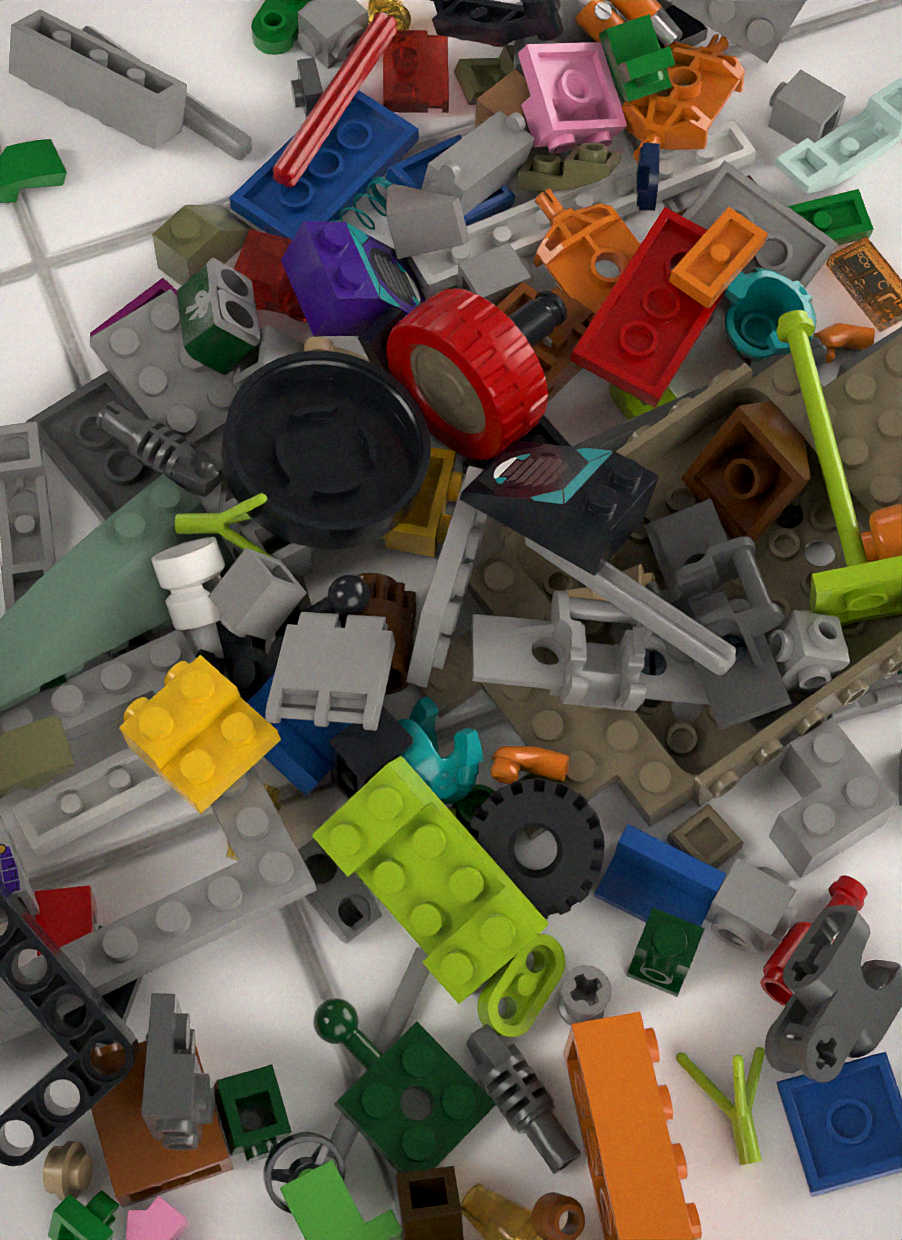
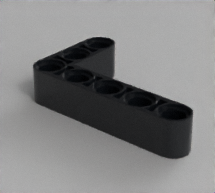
(77, 1040)

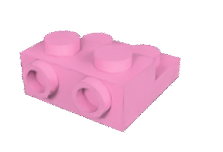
(570, 96)

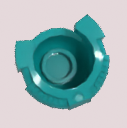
(755, 310)
(446, 776)

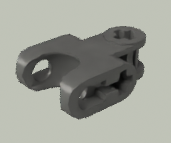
(834, 999)

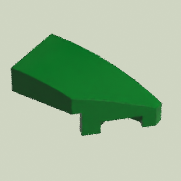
(29, 166)

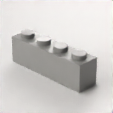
(97, 78)

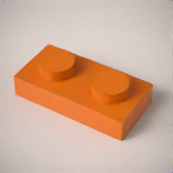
(718, 257)

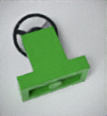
(319, 1196)

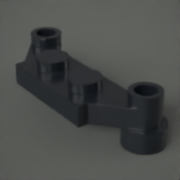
(497, 21)

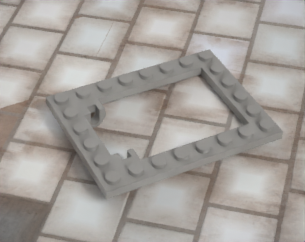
(262, 881)

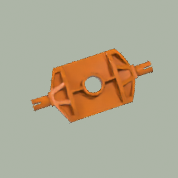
(683, 114)
(580, 241)

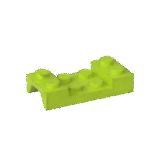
(431, 878)

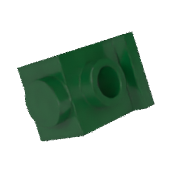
(665, 952)
(254, 1092)

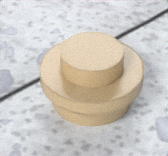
(67, 1170)

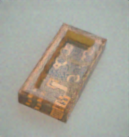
(869, 282)

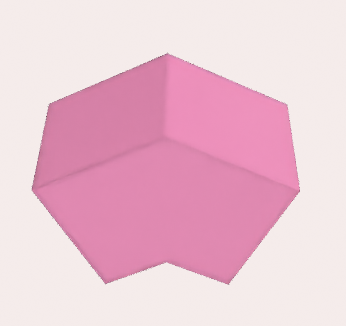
(156, 1222)

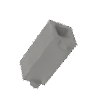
(481, 161)

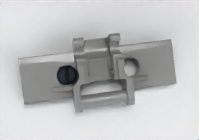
(586, 672)

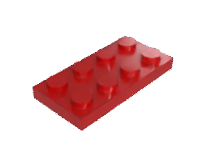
(646, 320)

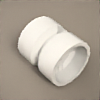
(190, 574)

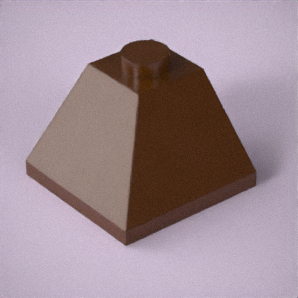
(751, 469)

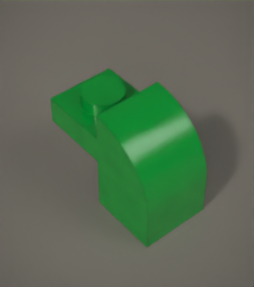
(636, 58)

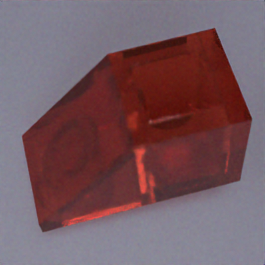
(262, 264)

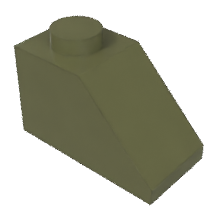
(195, 237)

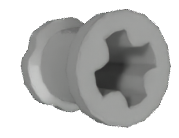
(587, 980)

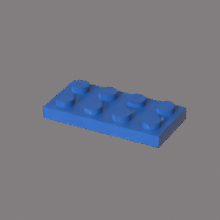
(353, 154)

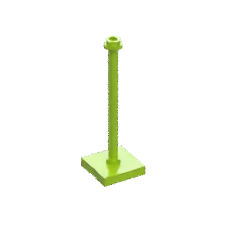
(863, 587)

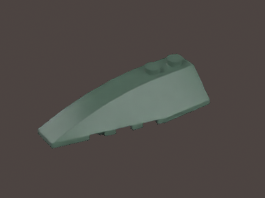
(96, 594)

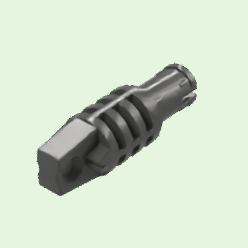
(162, 449)
(521, 1097)

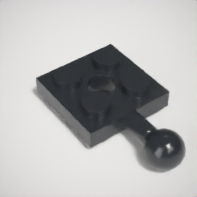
(246, 656)

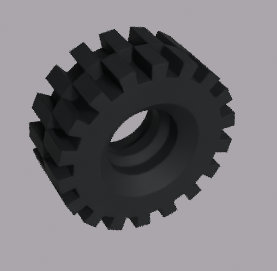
(566, 817)

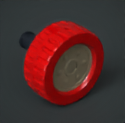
(475, 367)

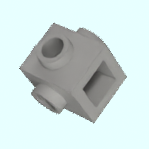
(808, 650)

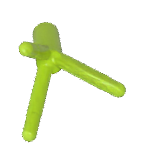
(219, 522)
(744, 1095)

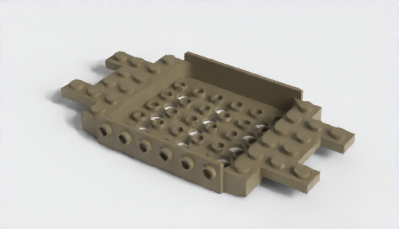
(650, 751)

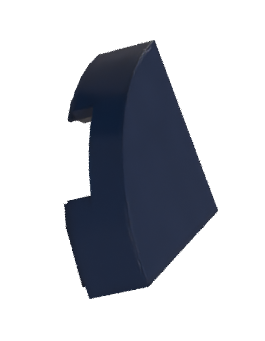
(647, 176)

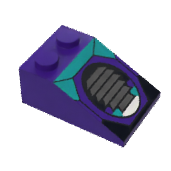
(347, 278)

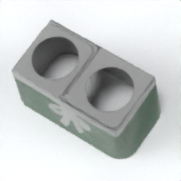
(218, 316)

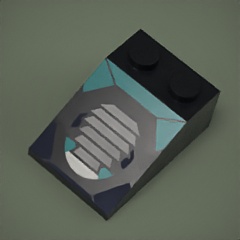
(565, 498)

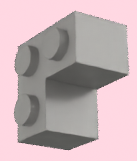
(839, 801)

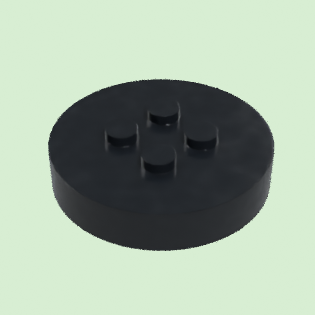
(328, 447)

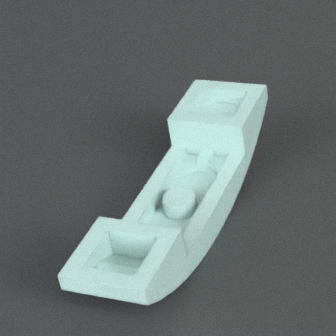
(849, 146)

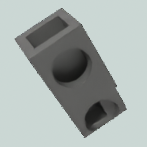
(338, 899)

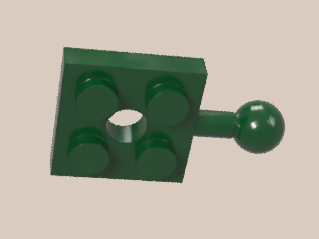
(409, 1063)

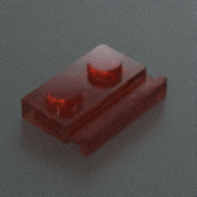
(416, 72)

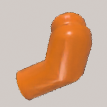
(845, 336)
(530, 759)

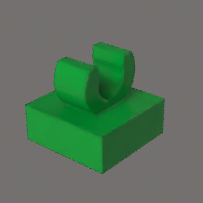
(80, 1222)

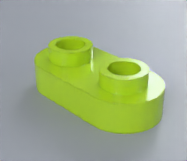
(521, 988)

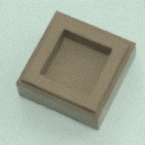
(706, 837)

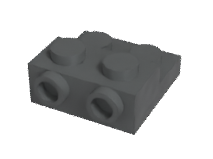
(175, 1089)

